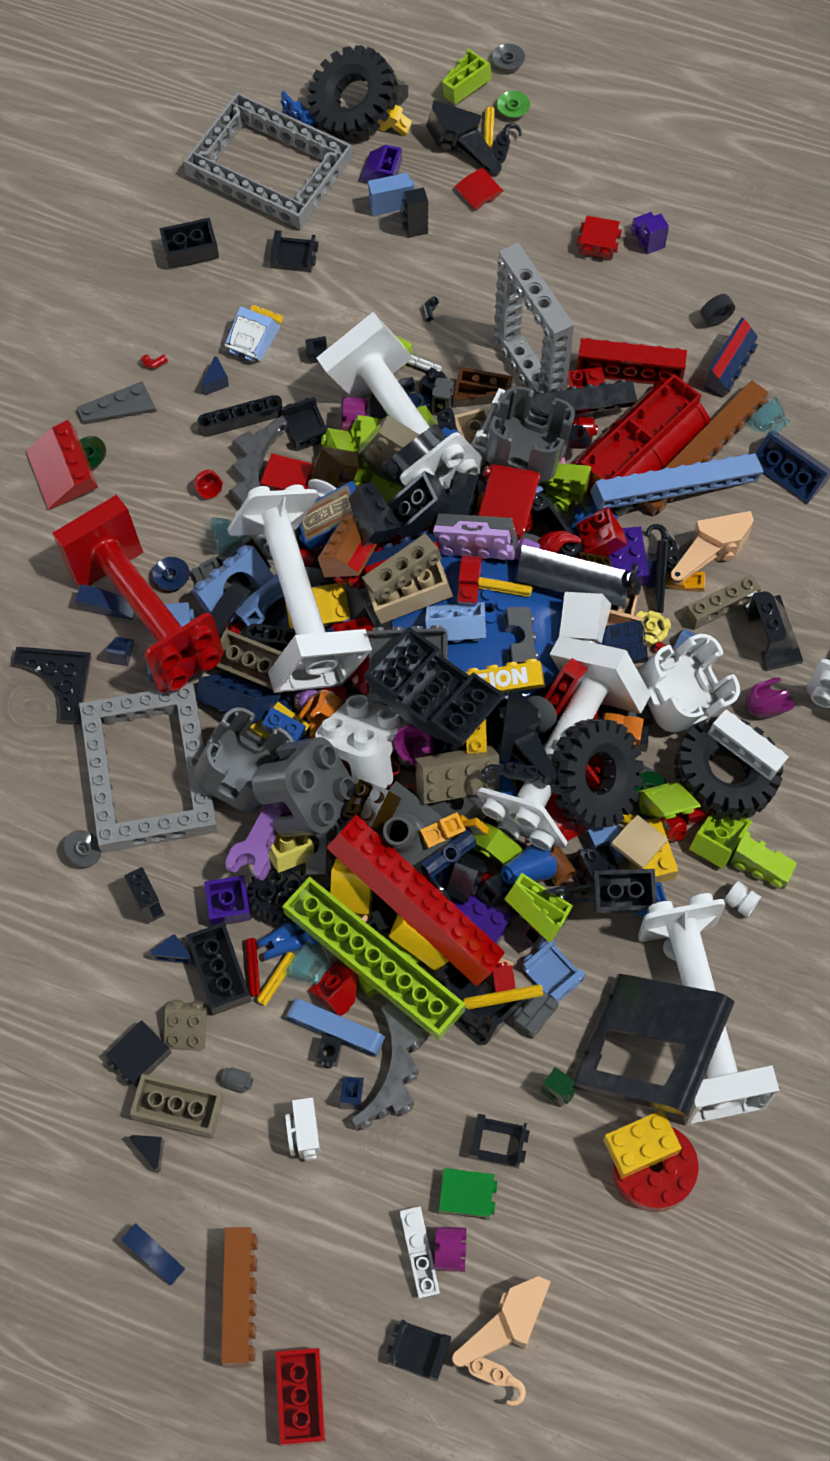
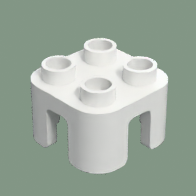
(685, 685)
(364, 738)

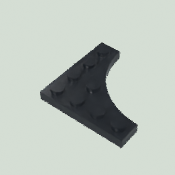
(64, 671)

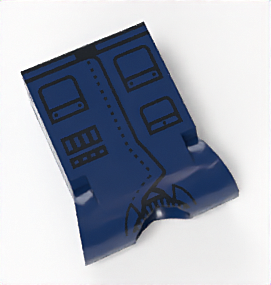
(629, 637)

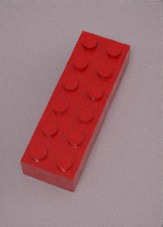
(631, 361)

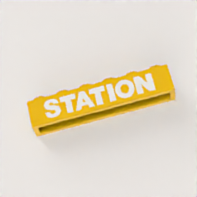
(513, 676)

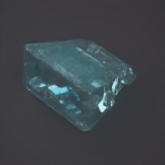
(768, 415)
(221, 534)
(305, 962)

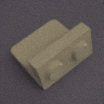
(185, 1025)

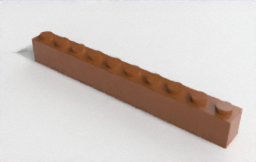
(715, 435)

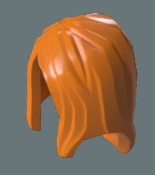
(319, 708)

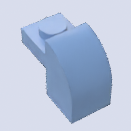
(604, 837)

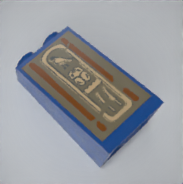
(325, 516)

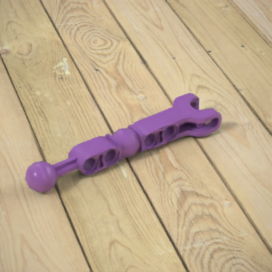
(258, 843)

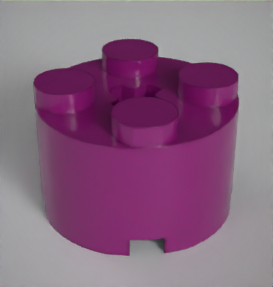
(351, 409)
(450, 1249)

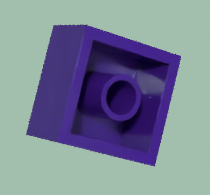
(227, 900)

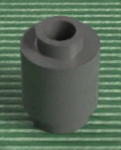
(237, 1079)

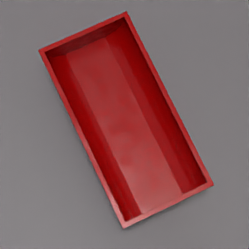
(647, 433)

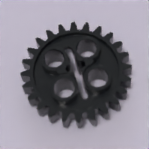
(266, 887)

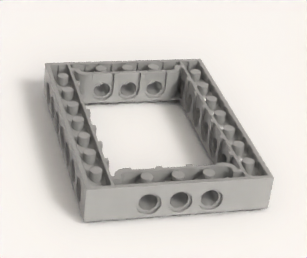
(243, 110)
(518, 282)
(157, 829)

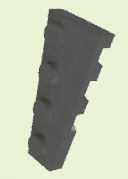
(123, 402)

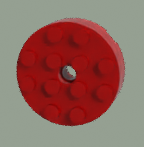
(663, 1189)

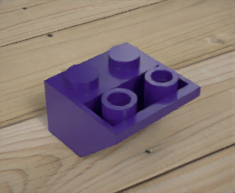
(382, 163)

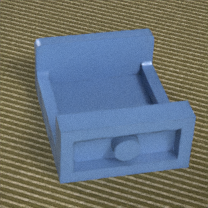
(552, 971)

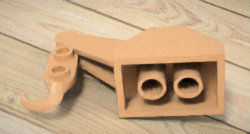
(509, 1326)

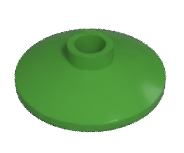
(513, 104)

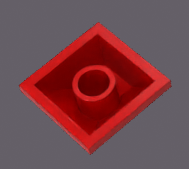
(336, 989)

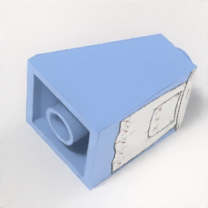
(251, 334)

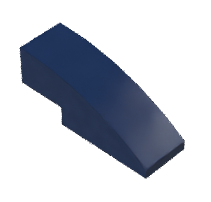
(103, 602)
(153, 1254)

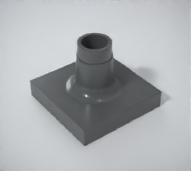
(416, 816)

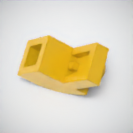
(396, 120)

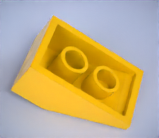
(331, 604)

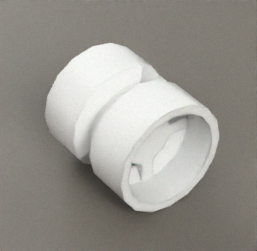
(742, 899)

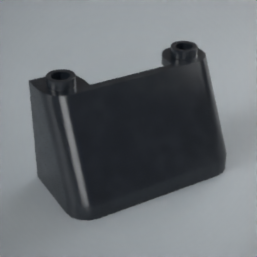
(547, 510)
(480, 1022)

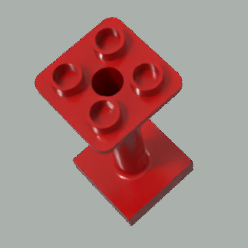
(103, 545)

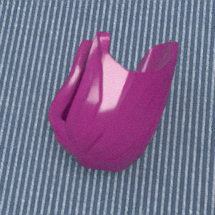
(767, 702)
(413, 744)

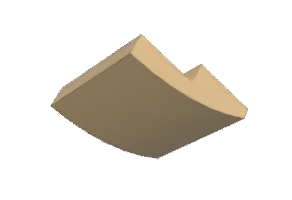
(639, 842)

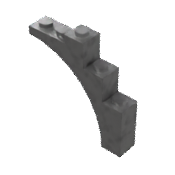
(253, 450)
(393, 1094)

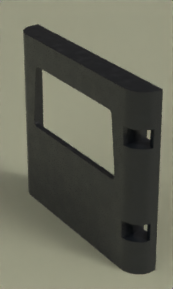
(660, 1013)

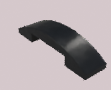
(228, 605)

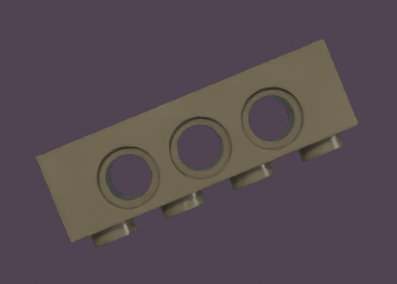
(392, 568)
(721, 602)

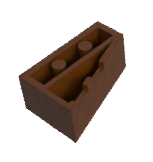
(478, 386)

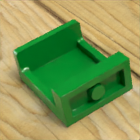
(467, 1193)

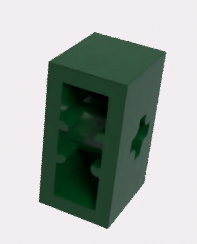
(558, 1087)

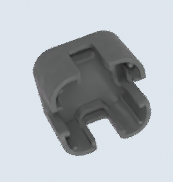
(526, 439)
(234, 756)
(309, 782)

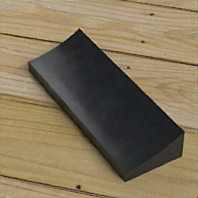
(568, 574)

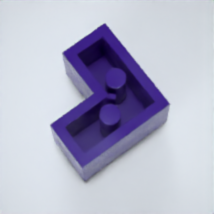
(650, 231)

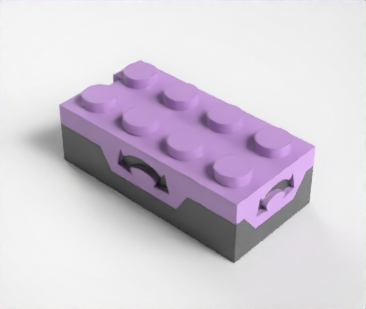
(476, 536)

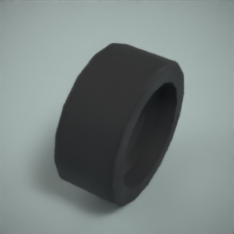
(717, 310)

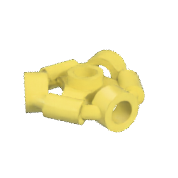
(652, 628)

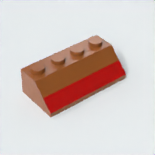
(344, 550)

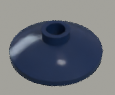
(167, 567)

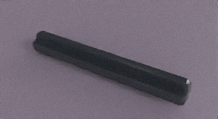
(660, 576)

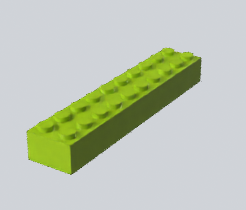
(374, 958)

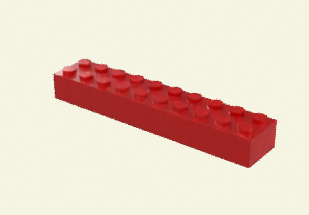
(416, 900)

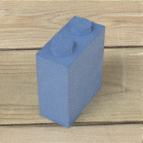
(387, 192)

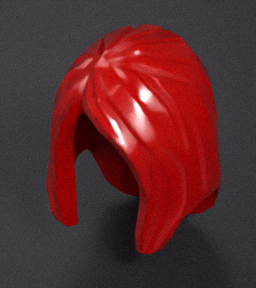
(554, 540)

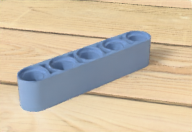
(333, 1025)

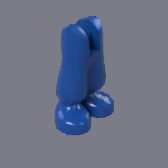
(285, 940)

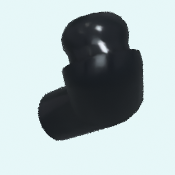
(429, 307)

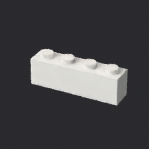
(748, 744)

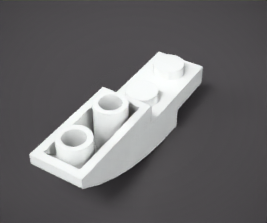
(419, 1252)

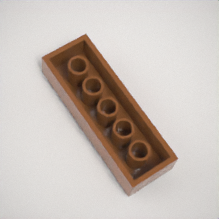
(238, 1297)

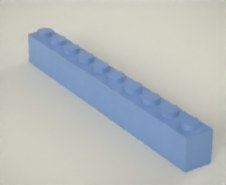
(676, 481)

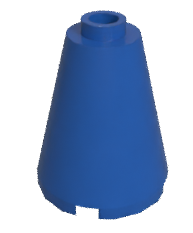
(531, 862)

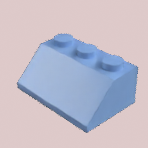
(459, 620)

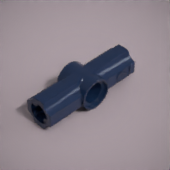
(457, 848)

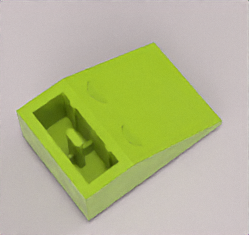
(666, 801)

